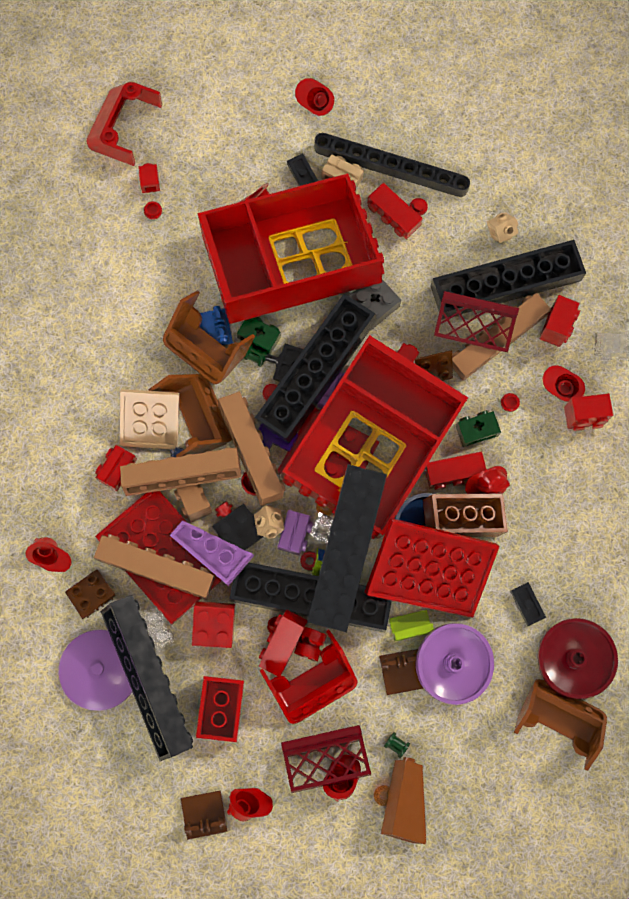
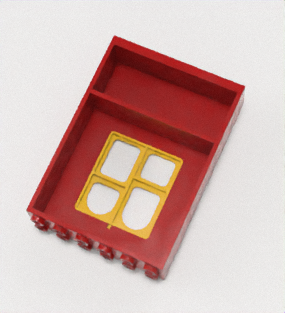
(246, 260)
(395, 402)

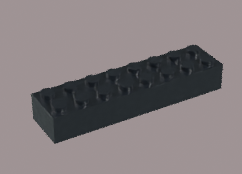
(513, 276)
(316, 368)
(346, 548)
(294, 591)
(146, 678)

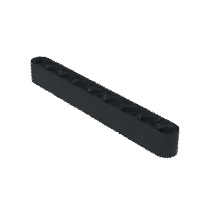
(401, 163)

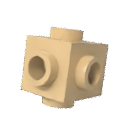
(503, 227)
(269, 522)

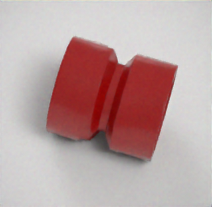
(310, 644)

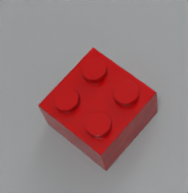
(560, 321)
(588, 411)
(213, 624)

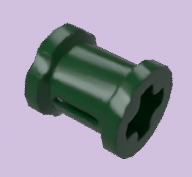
(259, 360)
(397, 745)

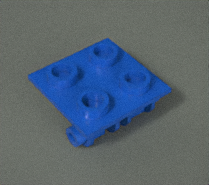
(217, 325)

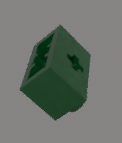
(264, 342)
(469, 435)

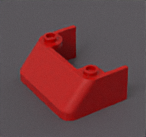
(102, 136)
(316, 686)

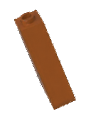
(405, 803)

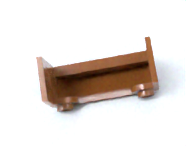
(198, 347)
(199, 410)
(567, 716)

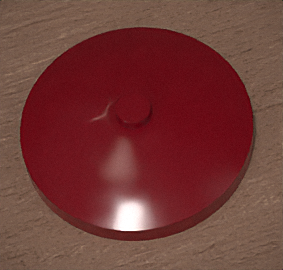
(577, 658)

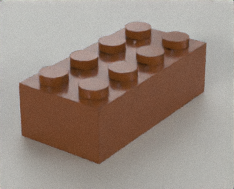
(466, 514)

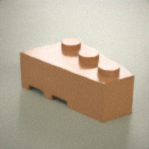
(194, 502)

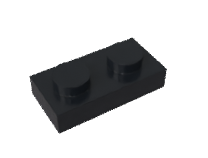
(301, 170)
(528, 604)

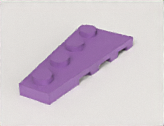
(216, 554)

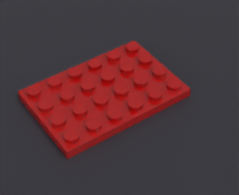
(150, 526)
(431, 568)

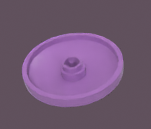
(454, 663)
(93, 673)

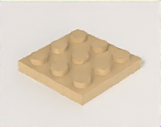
(149, 419)

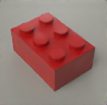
(220, 709)

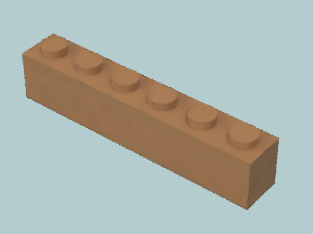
(474, 357)
(251, 449)
(180, 471)
(154, 567)

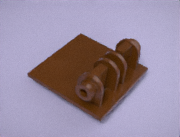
(437, 364)
(90, 594)
(400, 672)
(203, 815)

